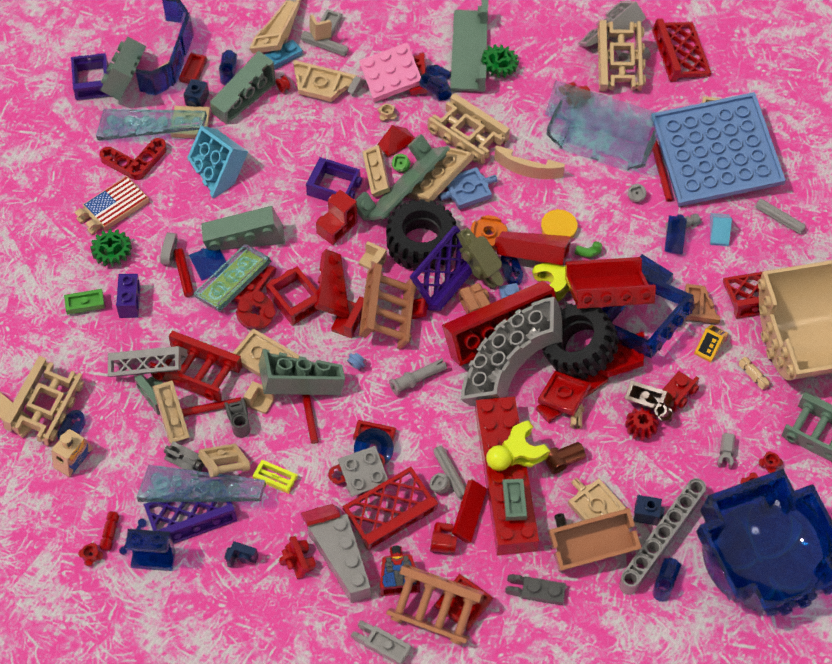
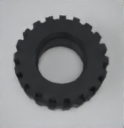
(415, 216)
(595, 354)

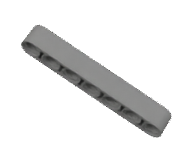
(658, 543)

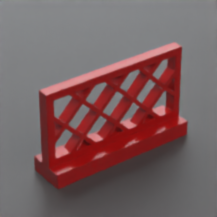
(668, 50)
(748, 306)
(397, 523)

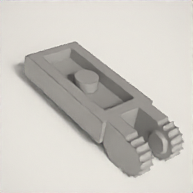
(382, 643)

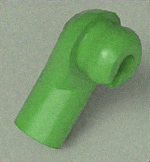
(589, 252)

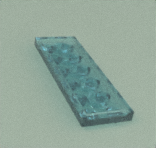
(602, 113)

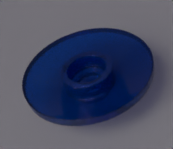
(379, 438)

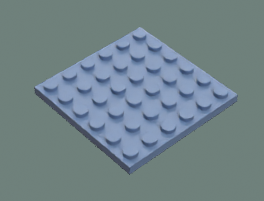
(717, 149)

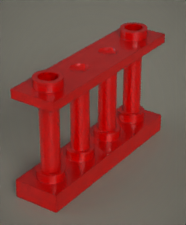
(207, 352)

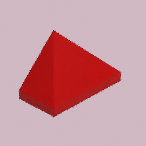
(395, 140)

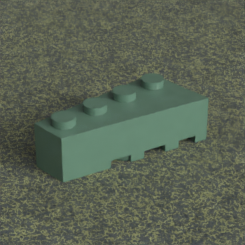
(244, 88)
(252, 228)

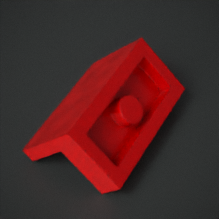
(348, 325)

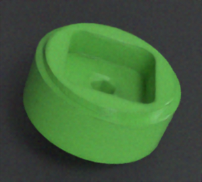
(401, 163)

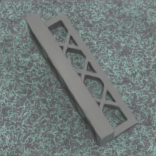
(144, 357)

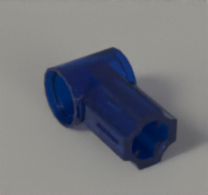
(228, 66)
(437, 86)
(666, 578)

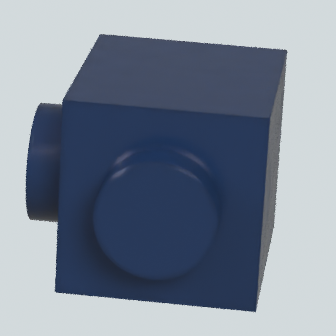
(196, 93)
(648, 510)

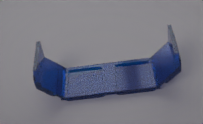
(162, 78)

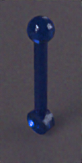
(141, 523)

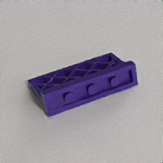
(452, 281)
(194, 524)

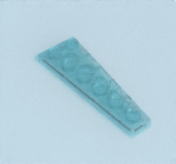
(141, 122)
(183, 485)

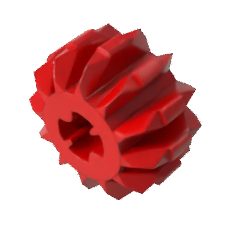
(648, 426)

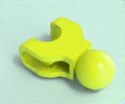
(555, 275)
(517, 450)

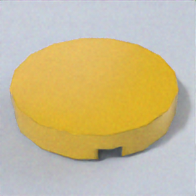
(559, 223)

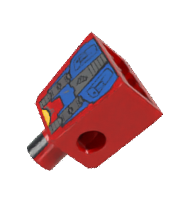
(391, 581)

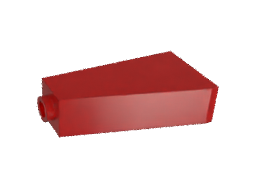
(534, 246)

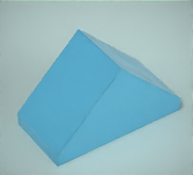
(720, 229)

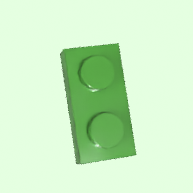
(84, 301)

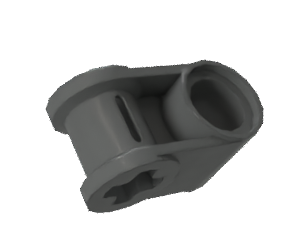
(238, 415)

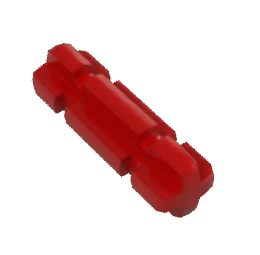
(109, 531)

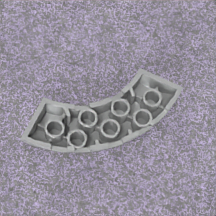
(509, 348)

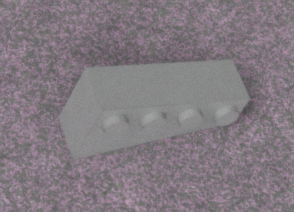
(339, 549)

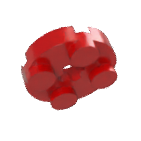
(257, 300)

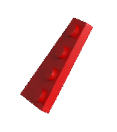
(332, 288)

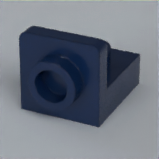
(242, 552)

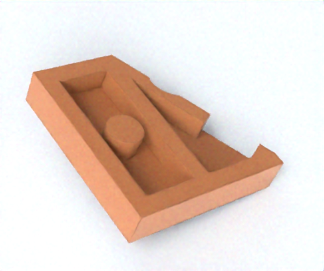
(704, 306)

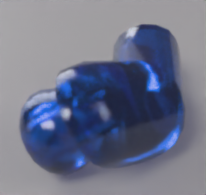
(437, 70)

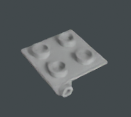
(362, 470)

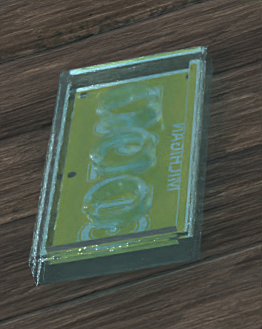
(232, 277)

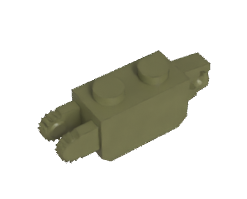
(481, 258)

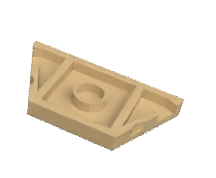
(321, 81)

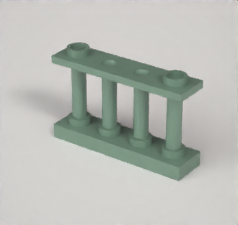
(819, 408)

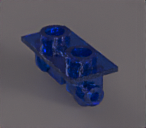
(675, 234)

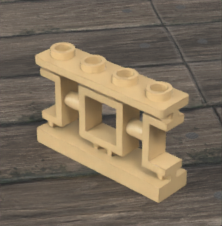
(607, 55)
(474, 118)
(29, 394)

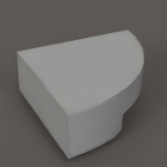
(356, 85)

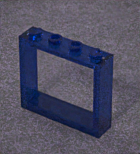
(666, 329)

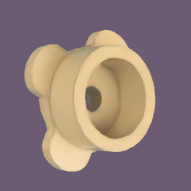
(387, 112)

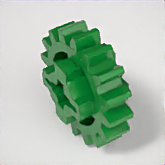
(500, 60)
(111, 247)

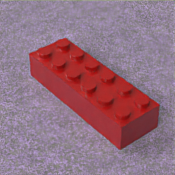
(468, 331)

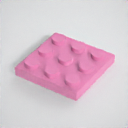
(390, 72)

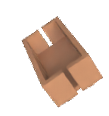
(594, 539)

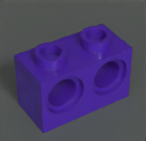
(128, 296)

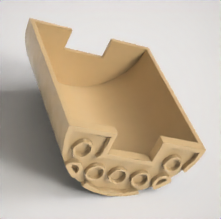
(798, 319)

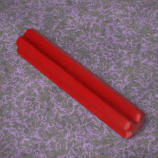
(183, 272)

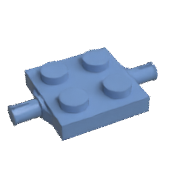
(469, 188)

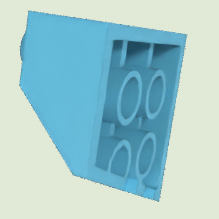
(216, 159)

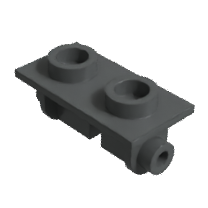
(183, 457)

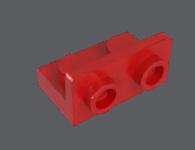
(681, 388)

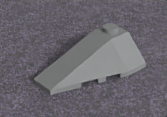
(621, 16)

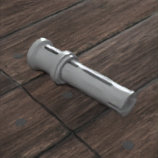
(409, 379)

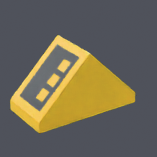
(710, 342)

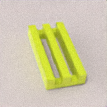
(290, 483)

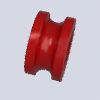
(283, 84)

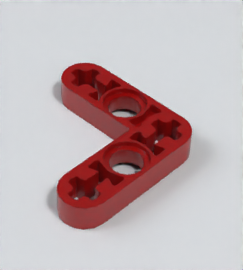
(134, 164)

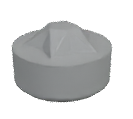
(637, 193)
(440, 483)

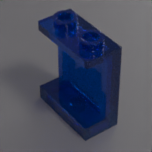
(151, 549)

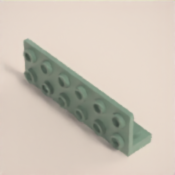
(468, 48)
(425, 163)

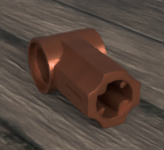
(561, 458)

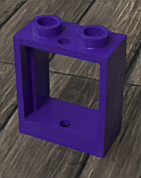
(88, 89)
(336, 169)

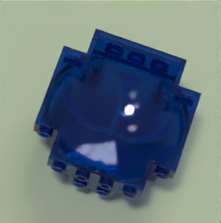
(768, 544)

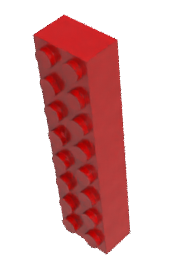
(494, 424)

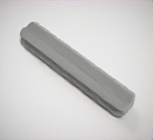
(325, 44)
(780, 216)
(449, 471)

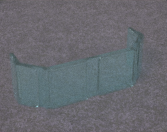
(597, 145)

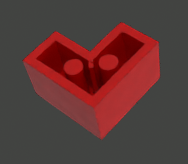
(339, 218)

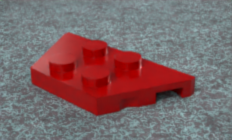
(624, 360)

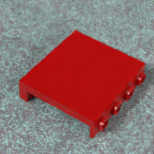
(608, 282)

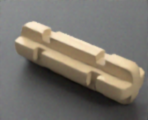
(754, 373)

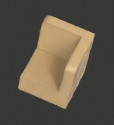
(320, 30)
(373, 255)
(257, 400)

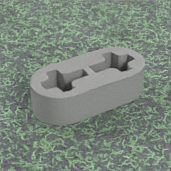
(169, 246)

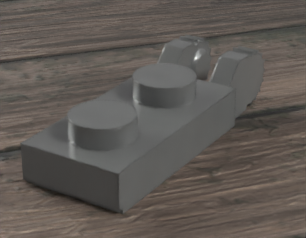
(537, 589)

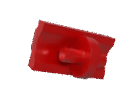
(294, 557)

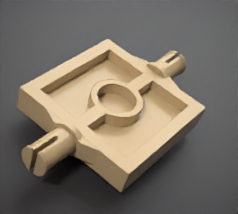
(593, 500)

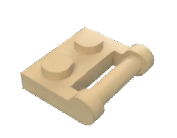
(223, 455)

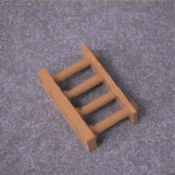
(371, 309)
(450, 589)

